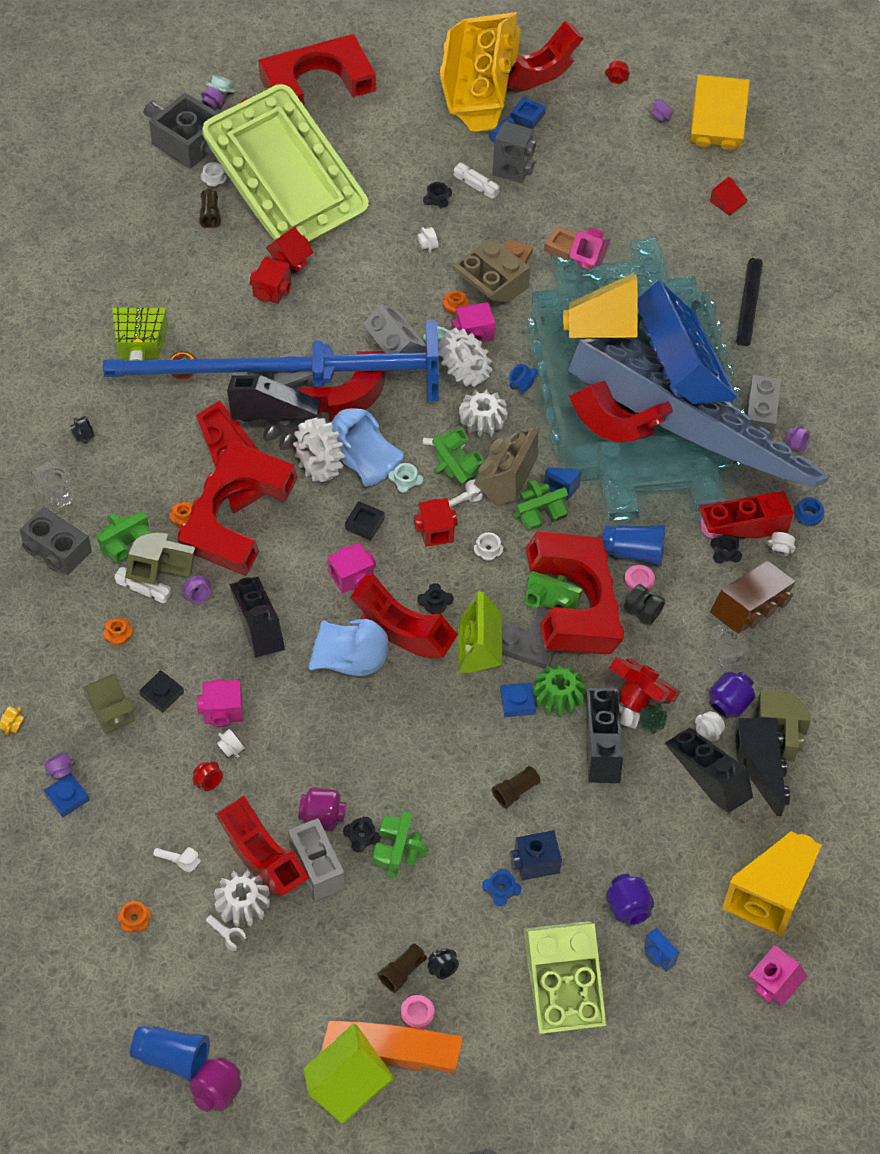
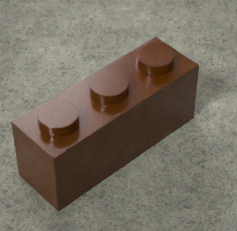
(753, 597)

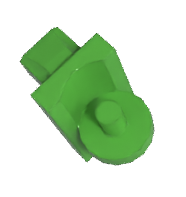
(453, 458)
(529, 511)
(120, 533)
(551, 592)
(397, 829)

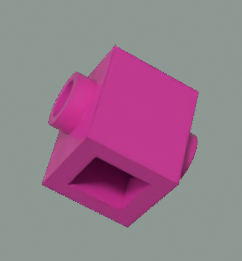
(589, 248)
(476, 320)
(350, 566)
(221, 702)
(777, 976)

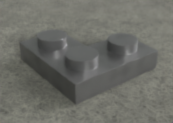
(525, 644)

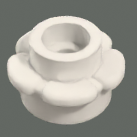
(213, 174)
(427, 239)
(490, 540)
(781, 544)
(710, 725)
(230, 744)

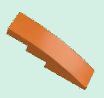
(405, 1046)

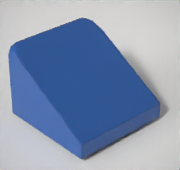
(560, 478)

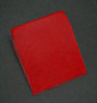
(727, 196)

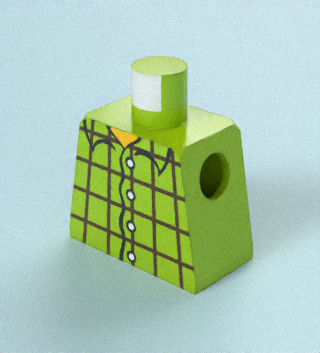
(139, 332)

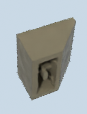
(494, 271)
(508, 466)

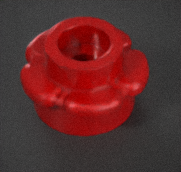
(617, 72)
(207, 775)

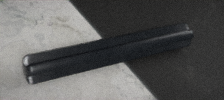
(749, 302)

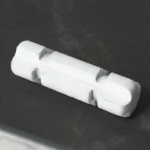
(476, 180)
(160, 592)

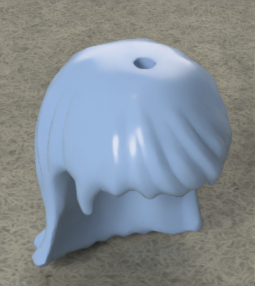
(365, 446)
(350, 649)

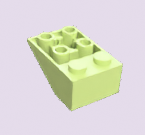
(565, 976)

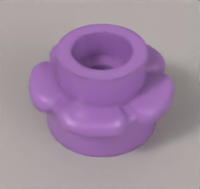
(212, 98)
(661, 110)
(798, 438)
(196, 589)
(59, 765)

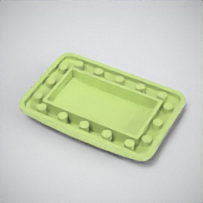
(284, 165)

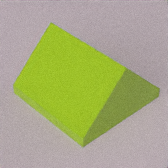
(480, 635)
(346, 1075)

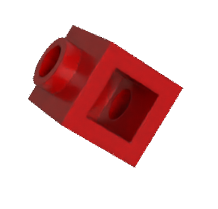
(291, 248)
(271, 280)
(436, 521)

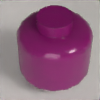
(324, 805)
(215, 1085)

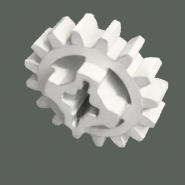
(464, 357)
(318, 449)

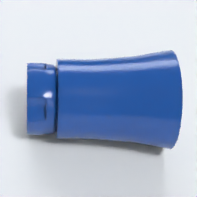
(635, 542)
(170, 1050)

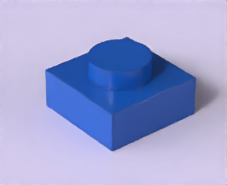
(528, 112)
(517, 699)
(66, 795)
(660, 950)

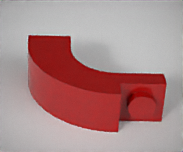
(547, 62)
(358, 392)
(605, 418)
(412, 631)
(258, 850)

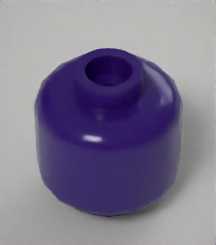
(732, 694)
(630, 899)

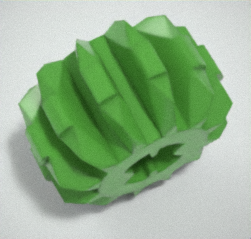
(567, 698)

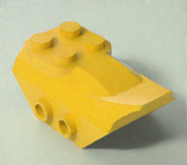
(478, 68)

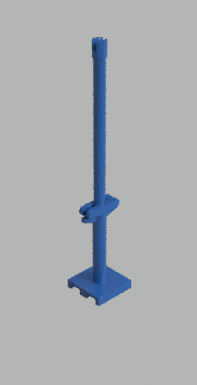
(322, 364)

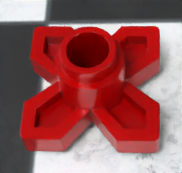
(641, 684)

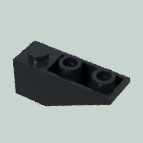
(262, 398)
(257, 616)
(603, 736)
(759, 751)
(714, 771)

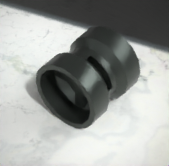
(644, 604)

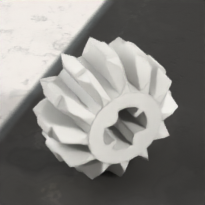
(483, 413)
(254, 902)

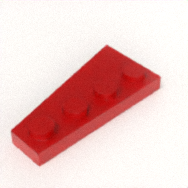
(218, 432)

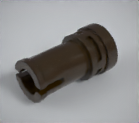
(209, 212)
(510, 790)
(398, 971)

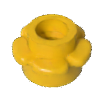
(11, 720)

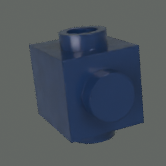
(536, 855)

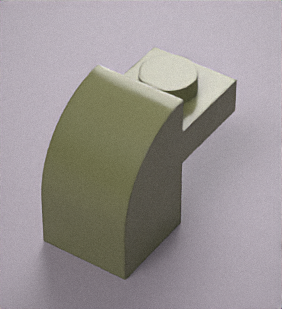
(155, 554)
(109, 703)
(791, 718)

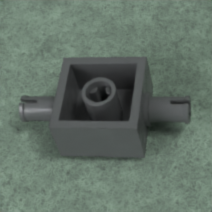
(179, 128)

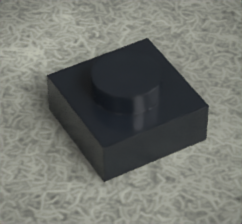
(364, 520)
(161, 691)

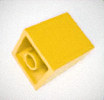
(719, 111)
(605, 312)
(773, 883)

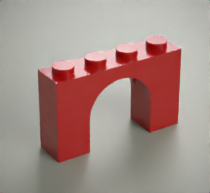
(336, 55)
(237, 470)
(585, 563)

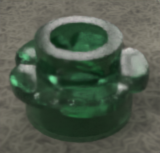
(654, 718)

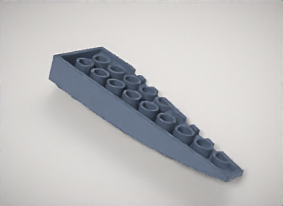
(639, 383)

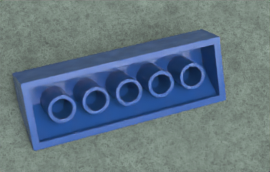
(683, 347)

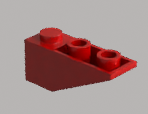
(749, 516)

